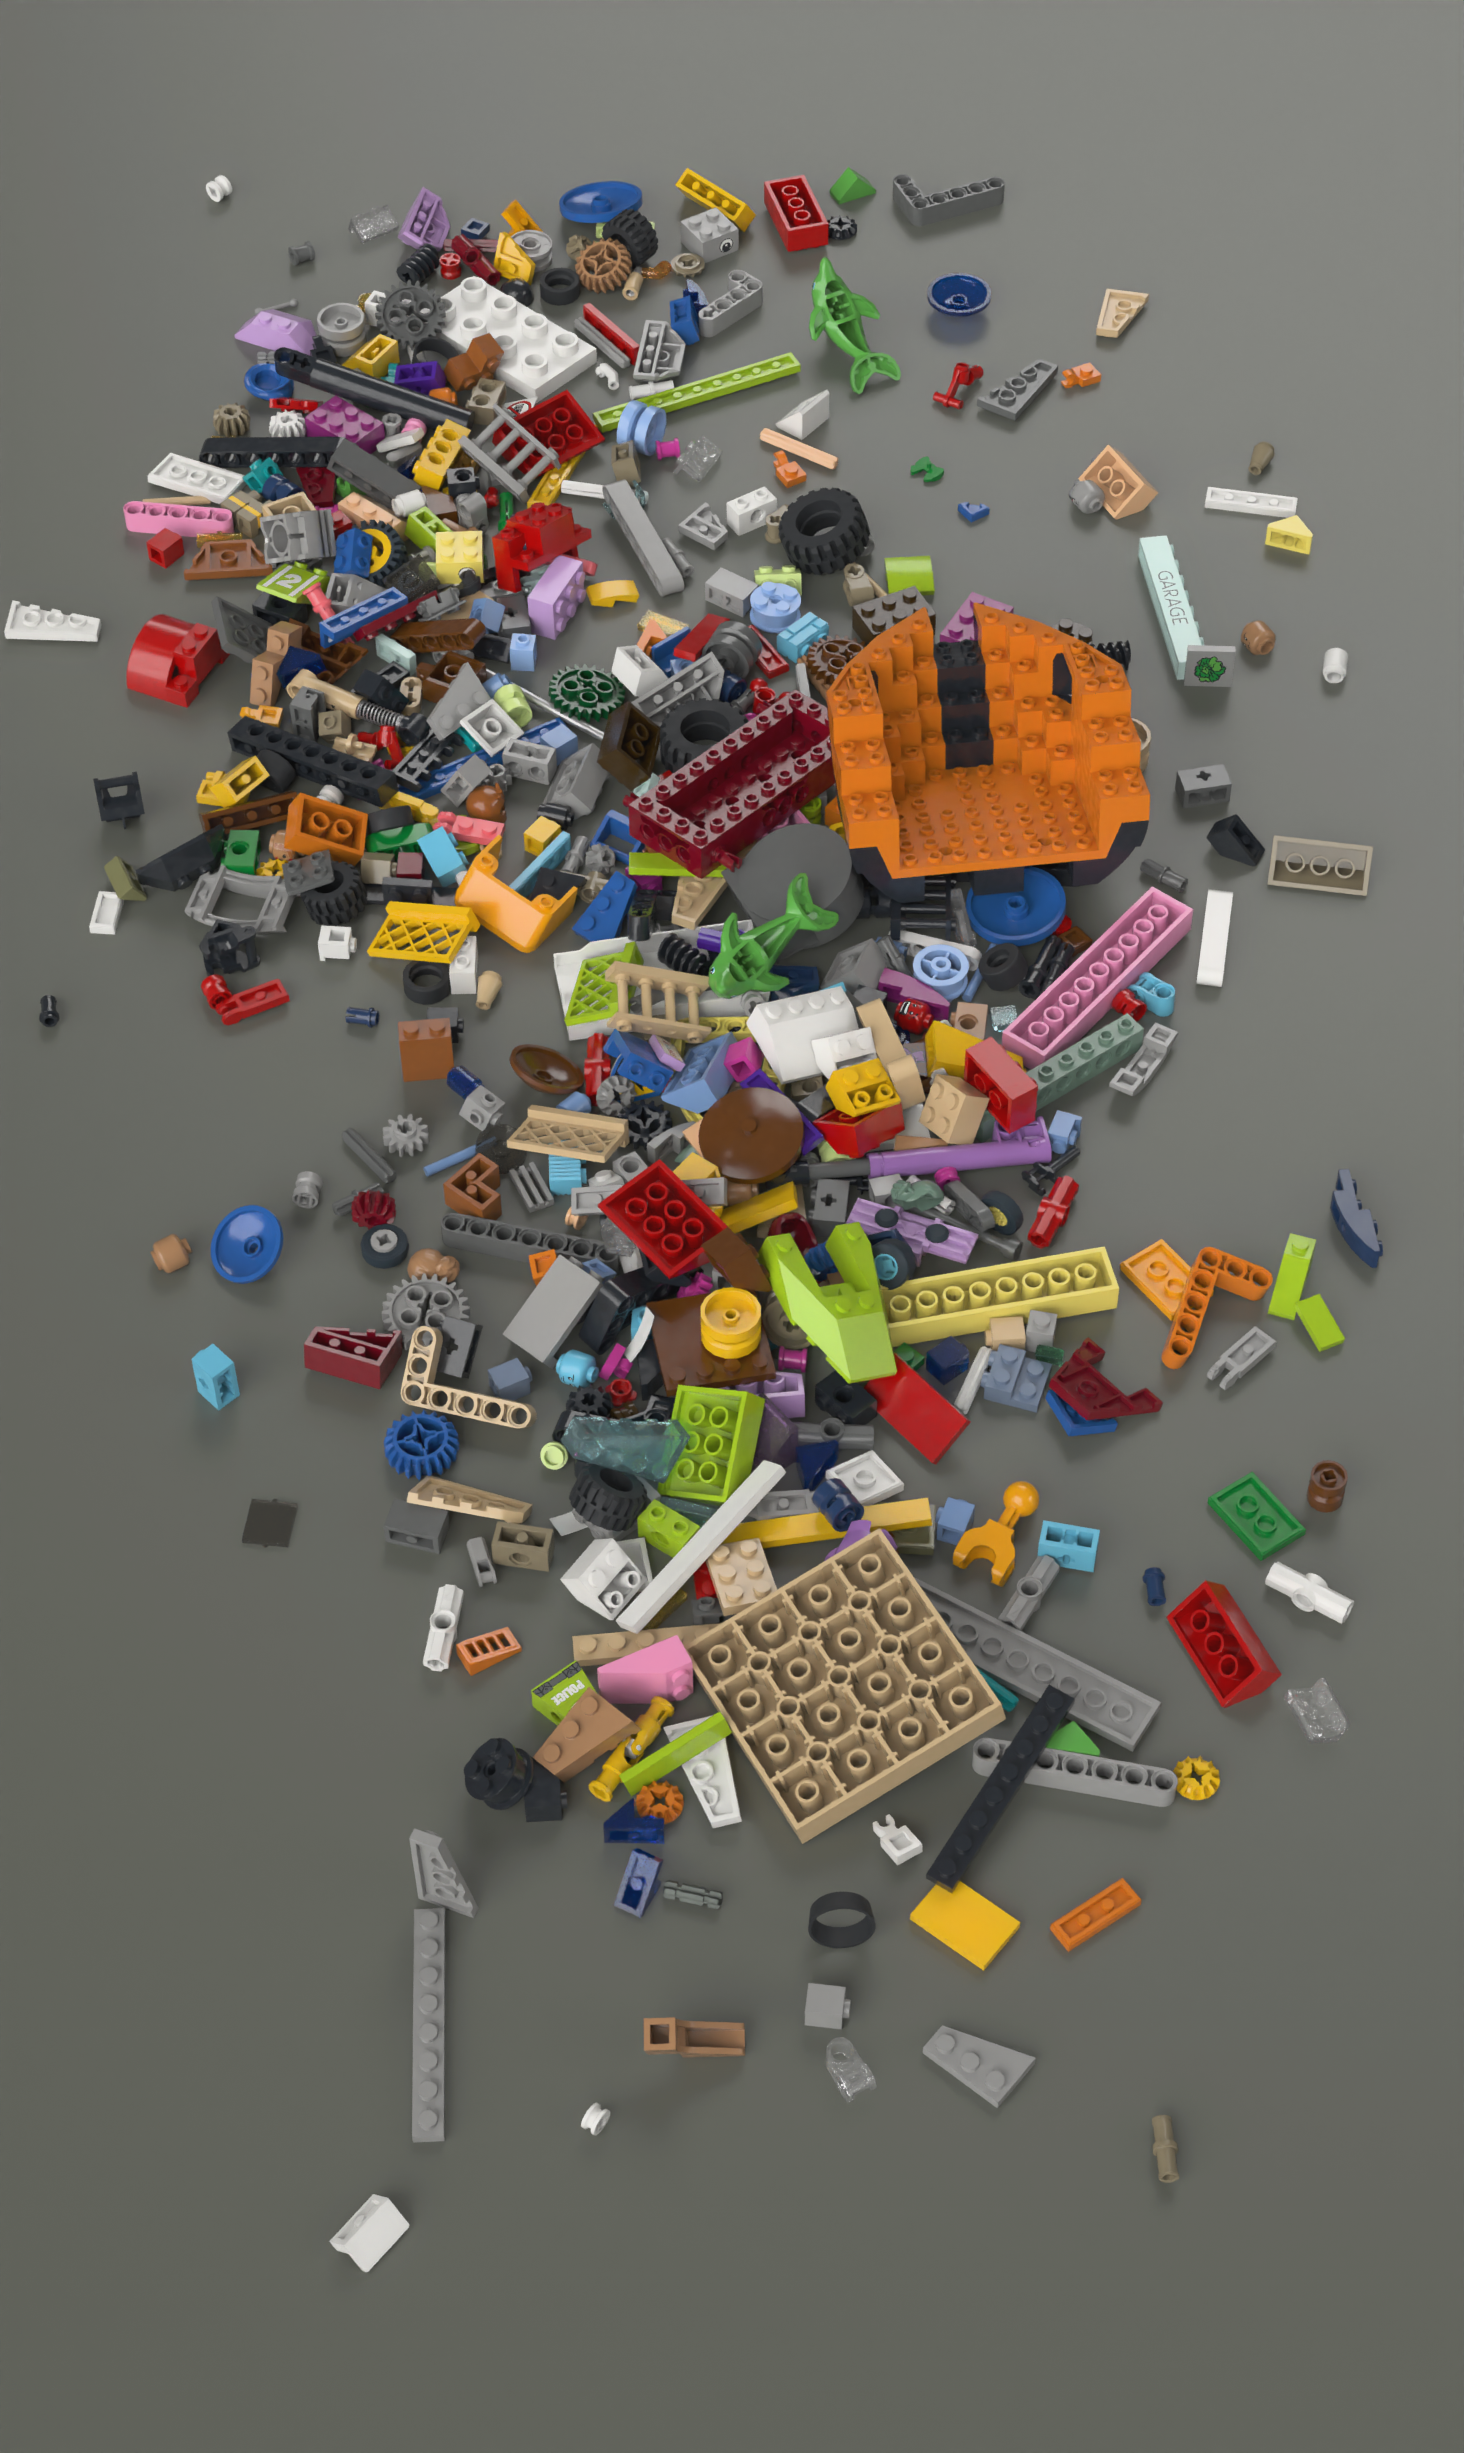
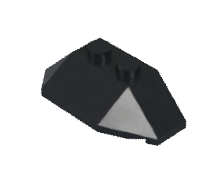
(185, 863)

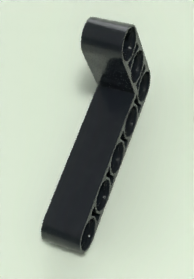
(616, 1300)

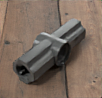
(848, 1435)

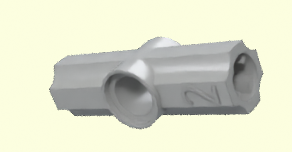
(1035, 1583)

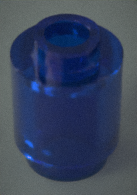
(462, 1081)

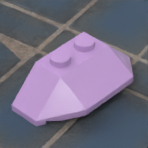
(425, 222)
(277, 330)

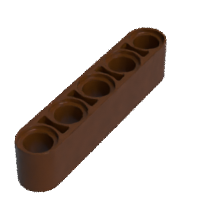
(440, 635)

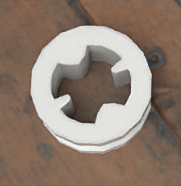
(595, 2119)

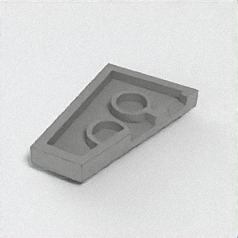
(460, 700)
(978, 2063)

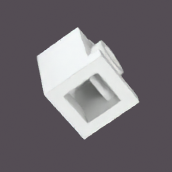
(336, 942)

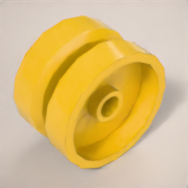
(730, 1323)

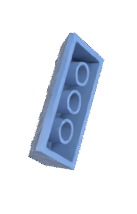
(703, 1077)

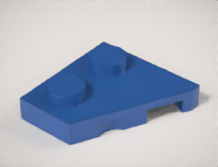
(1073, 1422)

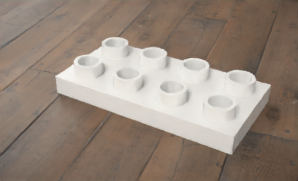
(536, 351)

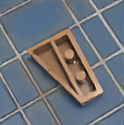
(584, 1735)

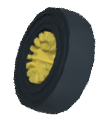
(1005, 1211)

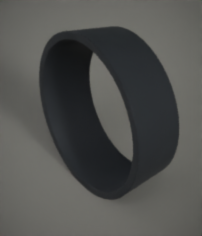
(434, 344)
(841, 1936)

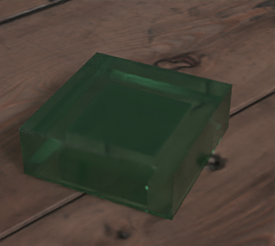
(1050, 1355)

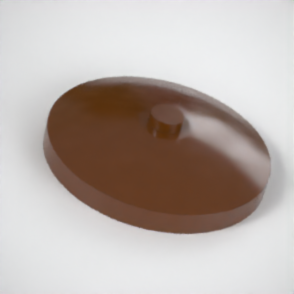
(752, 1135)

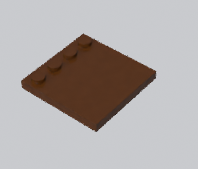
(685, 1358)

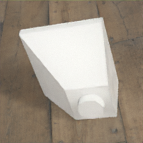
(491, 727)

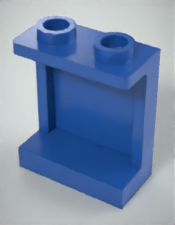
(639, 1061)

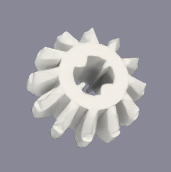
(287, 425)

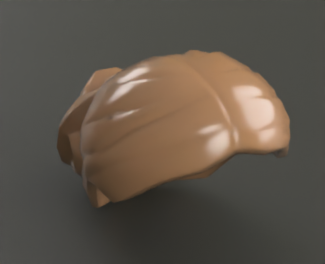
(433, 1262)

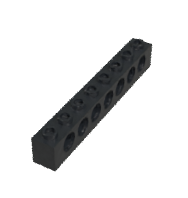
(316, 761)

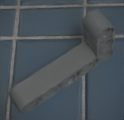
(945, 204)

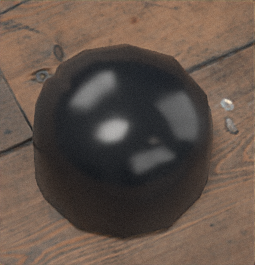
(519, 290)

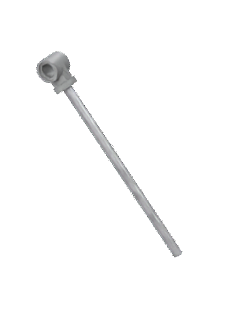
(536, 700)

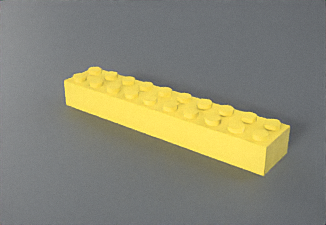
(968, 1299)

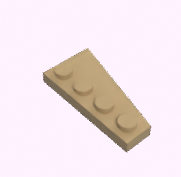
(465, 1499)

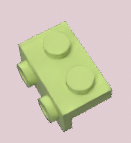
(787, 575)

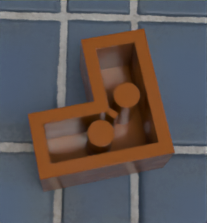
(478, 362)
(473, 1189)

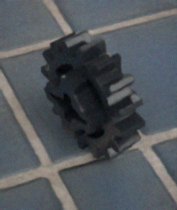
(654, 1118)

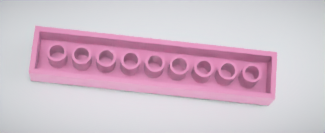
(1096, 977)

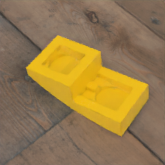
(607, 592)

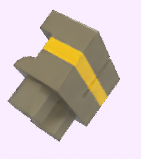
(246, 511)

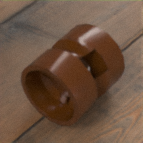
(1327, 1486)

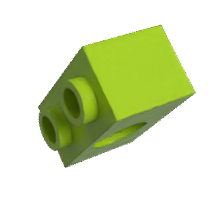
(665, 1528)

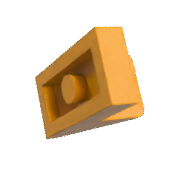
(518, 218)

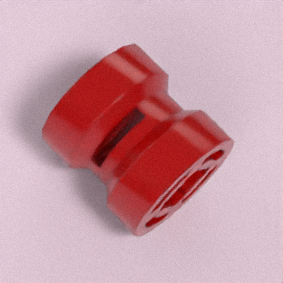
(215, 989)
(1126, 1002)

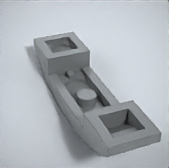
(1146, 1061)

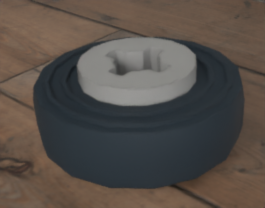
(394, 1246)

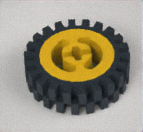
(393, 550)

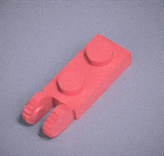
(468, 828)

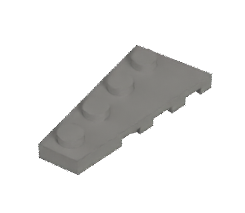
(438, 1875)

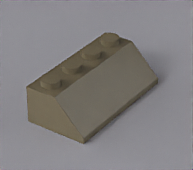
(1320, 865)

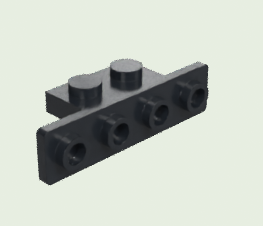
(409, 891)

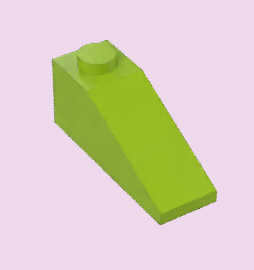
(422, 528)
(1292, 1276)

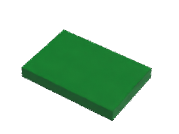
(1256, 1516)

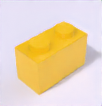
(239, 781)

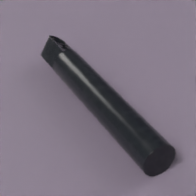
(369, 390)

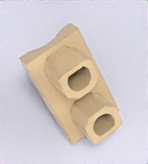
(357, 749)

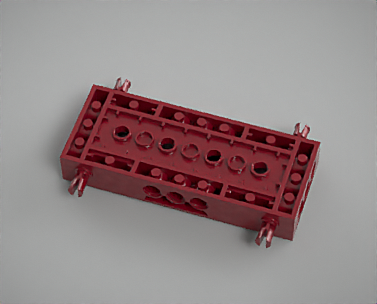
(690, 812)

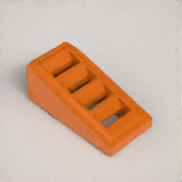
(483, 1661)

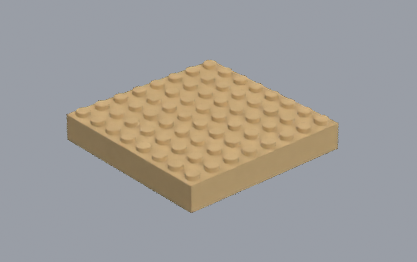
(843, 1685)

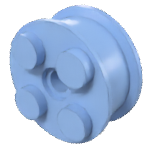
(774, 607)
(942, 969)

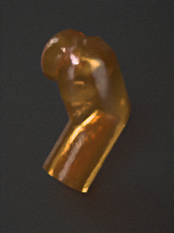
(658, 272)

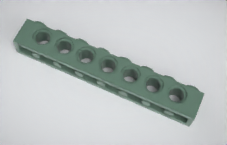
(1078, 1064)

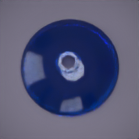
(959, 294)

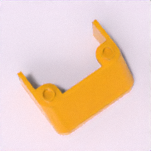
(504, 910)

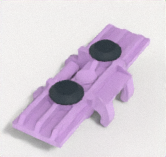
(919, 1232)

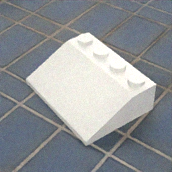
(789, 1024)

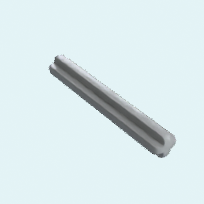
(602, 342)

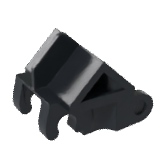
(123, 806)
(222, 945)

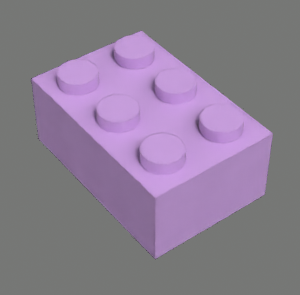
(556, 597)

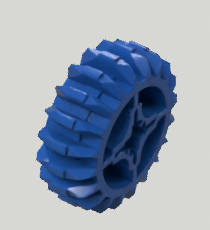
(406, 1452)

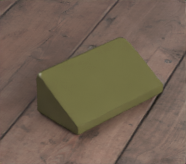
(124, 880)

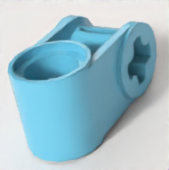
(1155, 994)

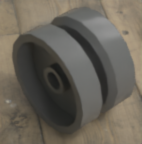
(734, 647)

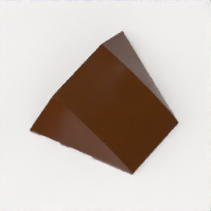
(336, 658)

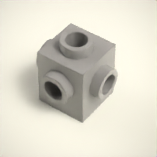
(482, 1108)

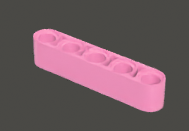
(180, 519)

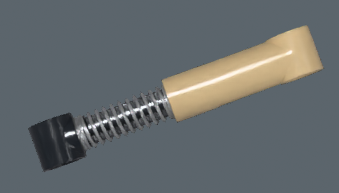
(409, 728)

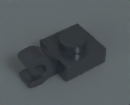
(322, 351)

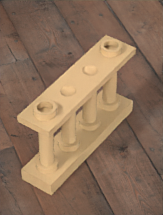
(669, 983)

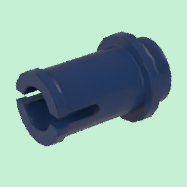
(363, 1016)
(1155, 1589)

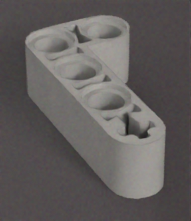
(743, 297)

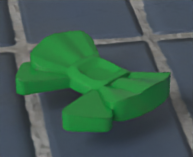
(933, 473)

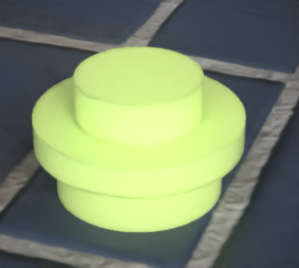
(554, 1455)

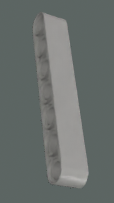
(643, 538)
(1088, 1779)

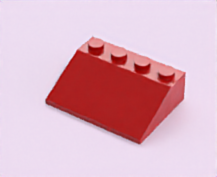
(555, 424)
(663, 1219)

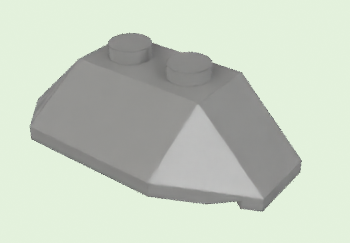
(659, 353)
(696, 681)

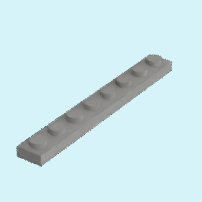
(428, 2026)

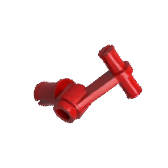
(961, 375)
(384, 738)

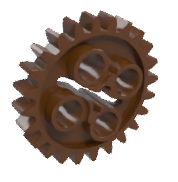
(826, 656)

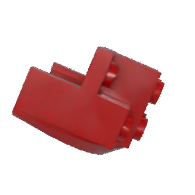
(547, 534)

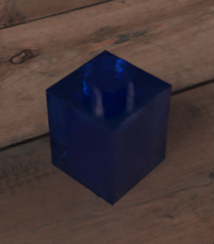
(947, 1360)

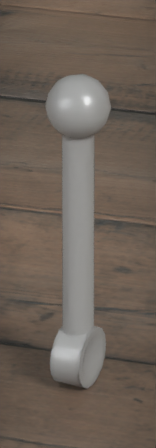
(293, 302)

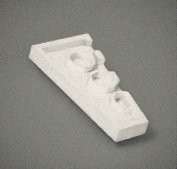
(46, 625)

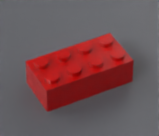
(796, 213)

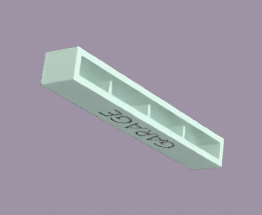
(1169, 599)

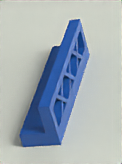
(350, 620)

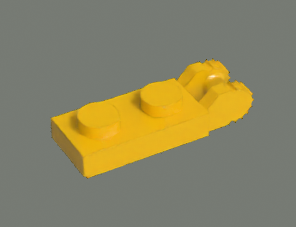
(420, 810)

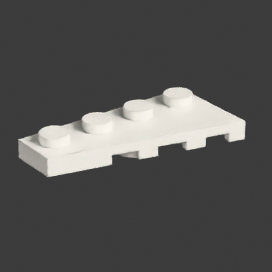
(711, 1777)

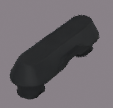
(469, 585)

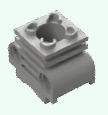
(298, 536)

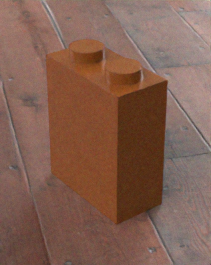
(426, 1049)

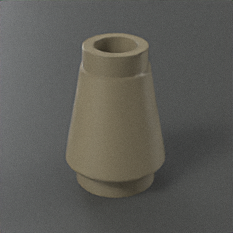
(1261, 456)

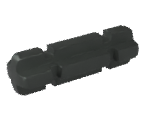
(692, 1894)

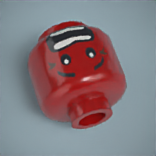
(913, 1016)

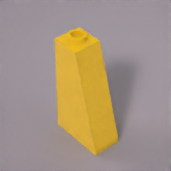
(947, 1049)

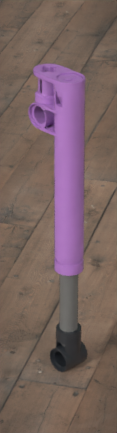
(1020, 1147)

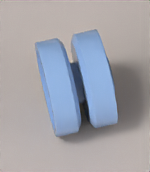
(642, 425)

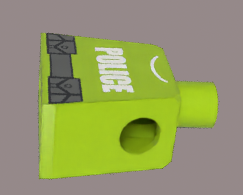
(560, 1692)

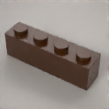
(249, 814)

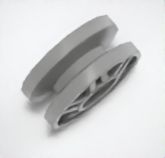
(536, 246)

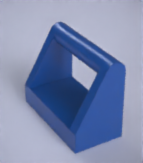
(617, 825)

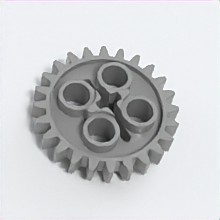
(401, 1309)

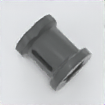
(301, 253)

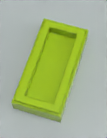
(1319, 1322)

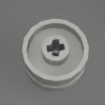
(342, 328)

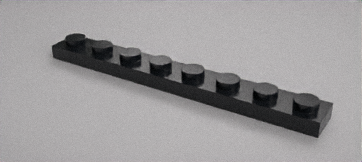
(1000, 1789)

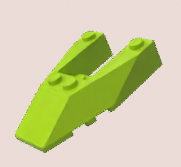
(841, 1318)

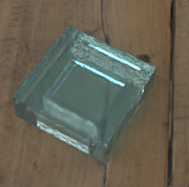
(1002, 1017)

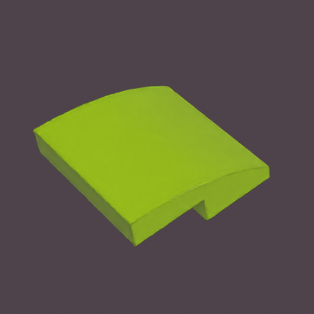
(909, 572)

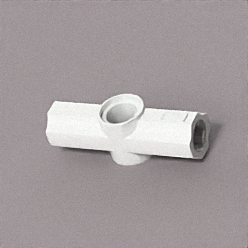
(1309, 1592)
(447, 1615)

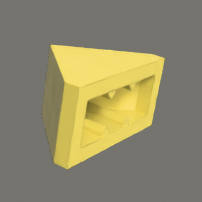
(1289, 535)

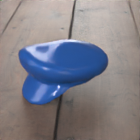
(265, 383)

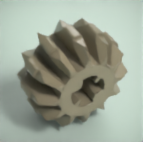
(231, 419)

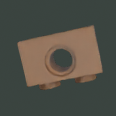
(970, 1019)

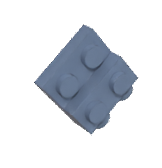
(1015, 1378)

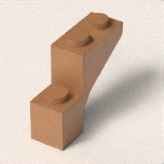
(264, 680)
(693, 2038)

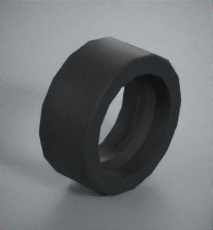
(559, 296)
(389, 819)
(430, 994)

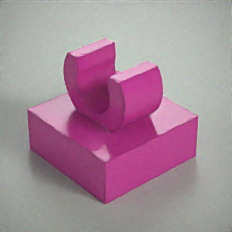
(616, 1364)

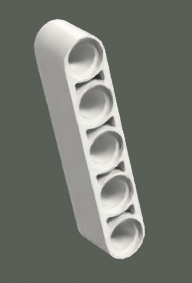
(1214, 938)

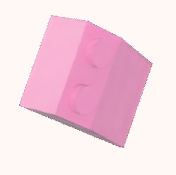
(650, 1672)

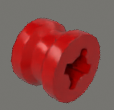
(450, 266)

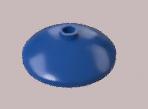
(238, 1238)

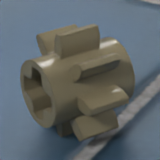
(575, 245)

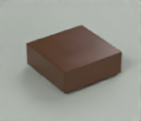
(1077, 938)

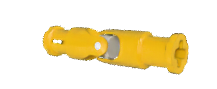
(631, 1747)

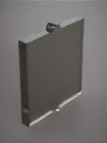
(269, 1523)

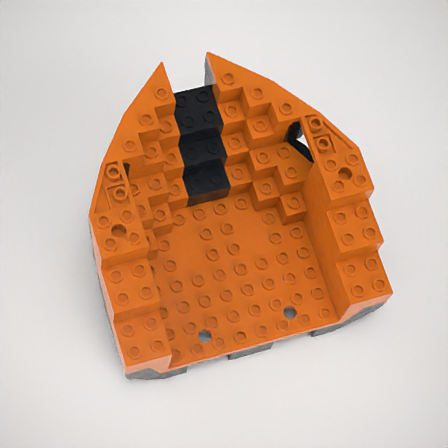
(984, 757)

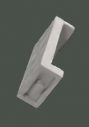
(554, 1309)

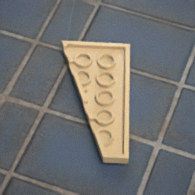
(698, 895)

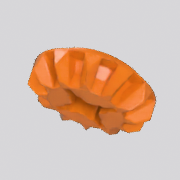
(673, 1801)

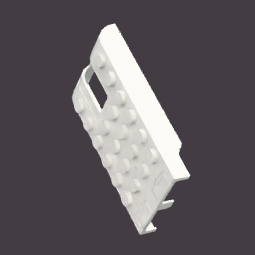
(710, 1005)

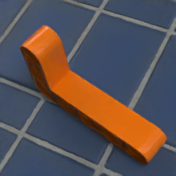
(1209, 1276)

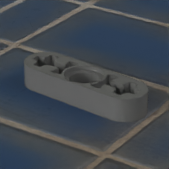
(969, 1206)

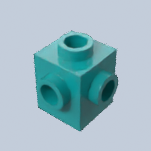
(260, 473)

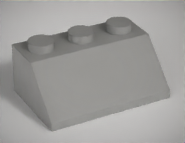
(578, 782)

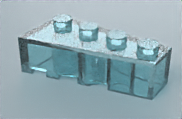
(626, 1445)

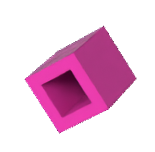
(743, 1059)

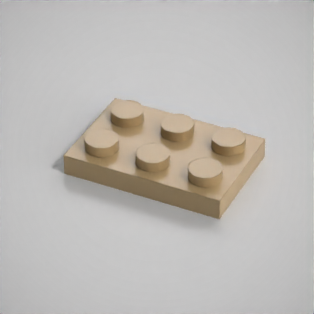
(740, 1575)

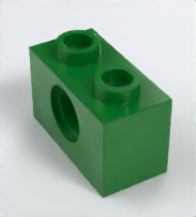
(242, 851)

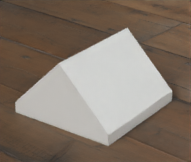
(806, 416)

